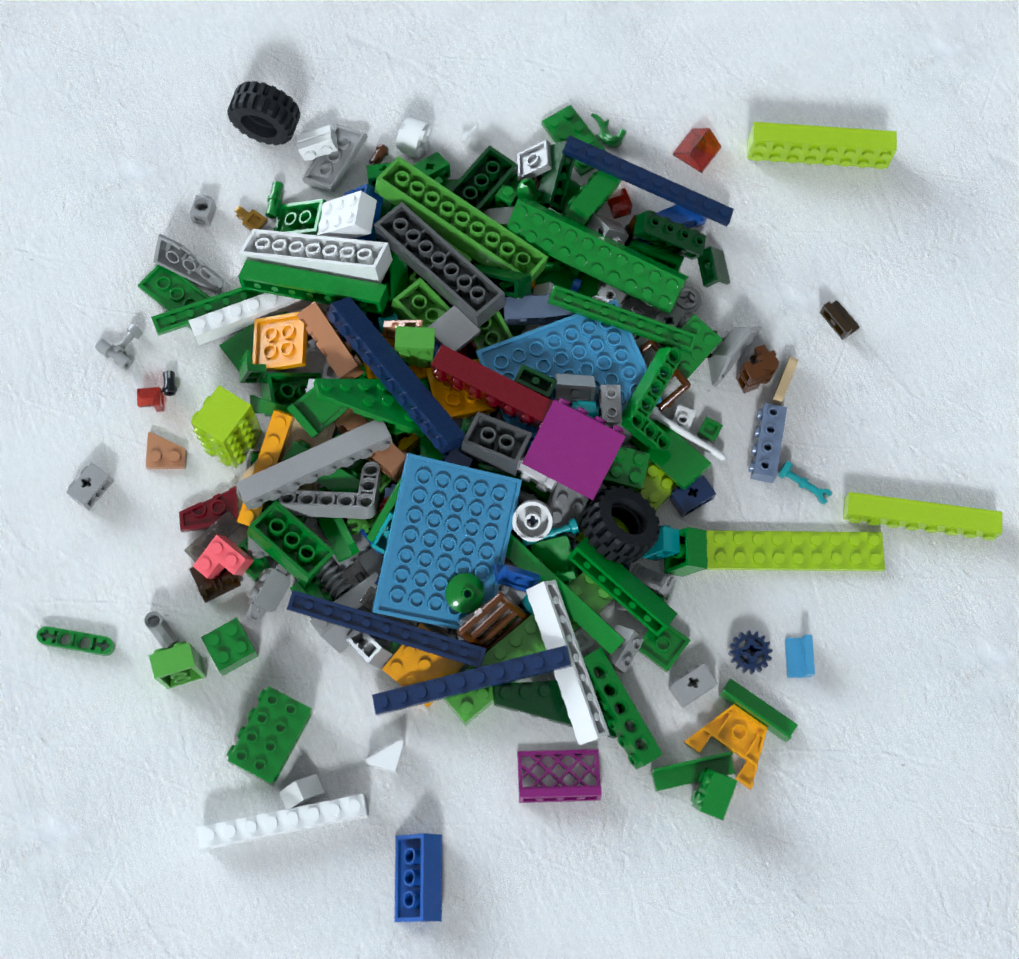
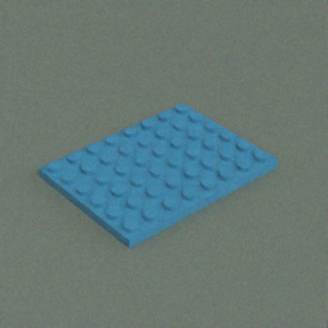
(571, 347)
(443, 526)

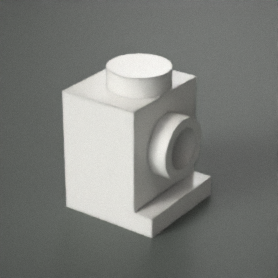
(684, 414)

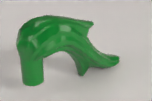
(605, 136)

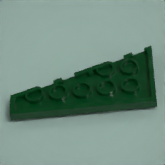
(537, 699)

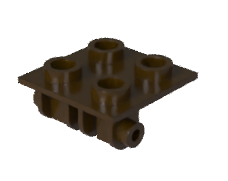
(213, 588)

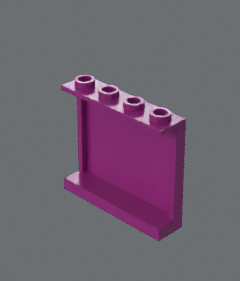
(574, 448)

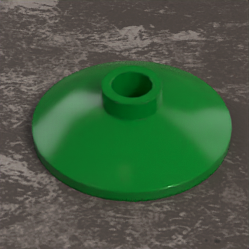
(455, 592)

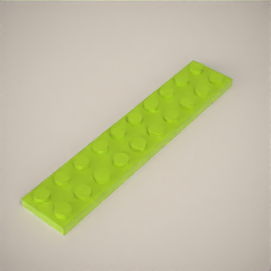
(795, 550)

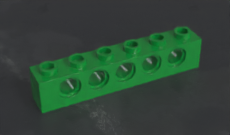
(627, 711)

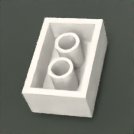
(347, 216)

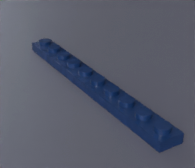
(647, 181)
(386, 629)
(472, 680)

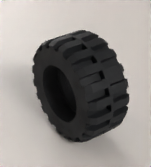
(263, 113)
(608, 536)

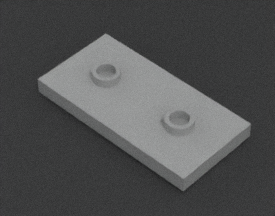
(329, 169)

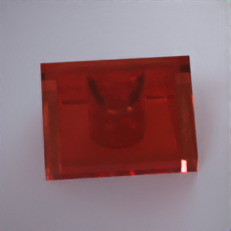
(698, 148)

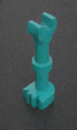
(786, 471)
(572, 526)

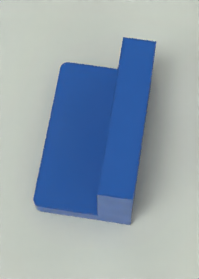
(515, 577)

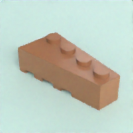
(331, 342)
(390, 460)

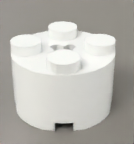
(414, 137)
(523, 526)

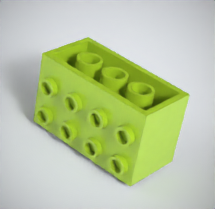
(226, 427)

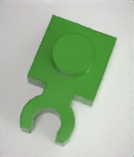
(365, 524)

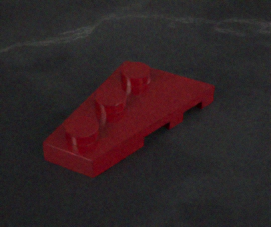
(205, 514)

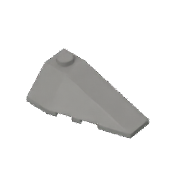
(184, 263)
(335, 634)

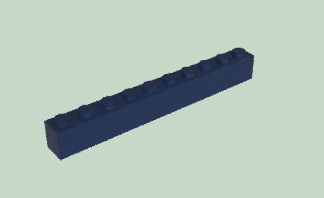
(396, 375)

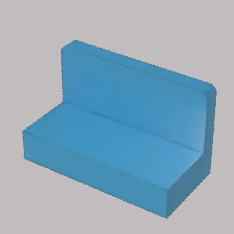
(799, 657)

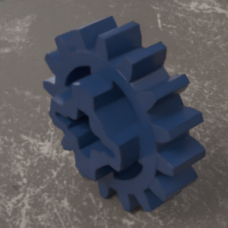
(750, 644)

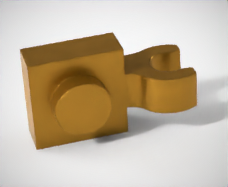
(251, 219)

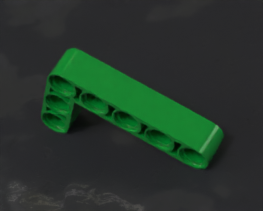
(645, 397)

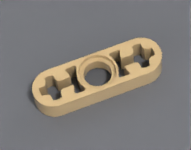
(784, 381)

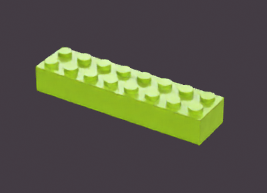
(821, 145)

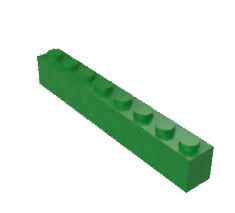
(312, 286)

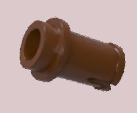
(380, 153)

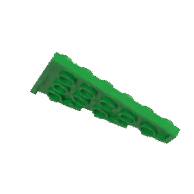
(367, 399)

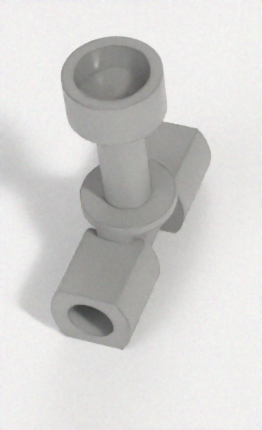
(117, 351)

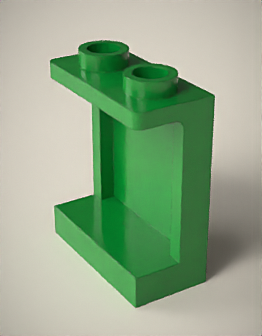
(315, 414)

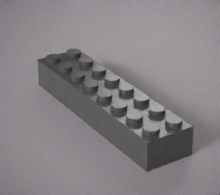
(440, 264)

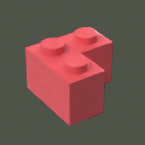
(222, 554)

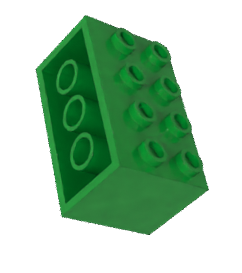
(269, 735)

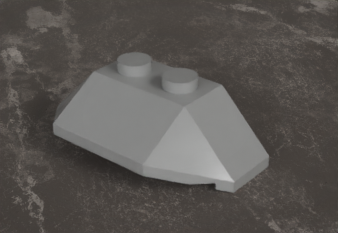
(730, 350)

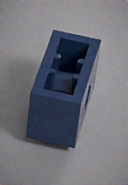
(686, 504)

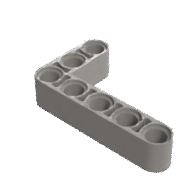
(315, 502)

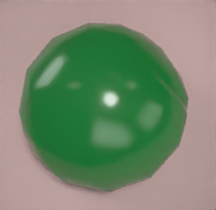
(527, 189)

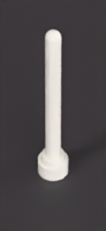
(656, 415)

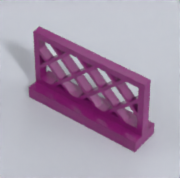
(559, 793)

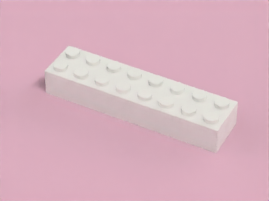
(319, 254)

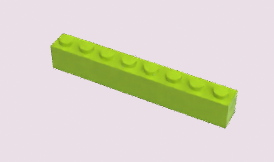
(922, 515)

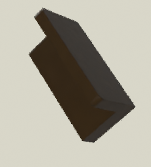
(839, 319)

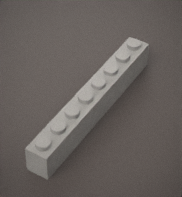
(314, 463)

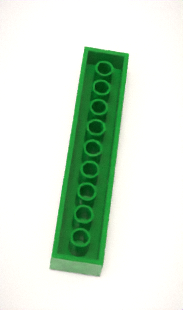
(597, 255)

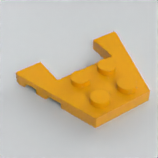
(737, 733)

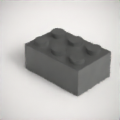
(496, 443)

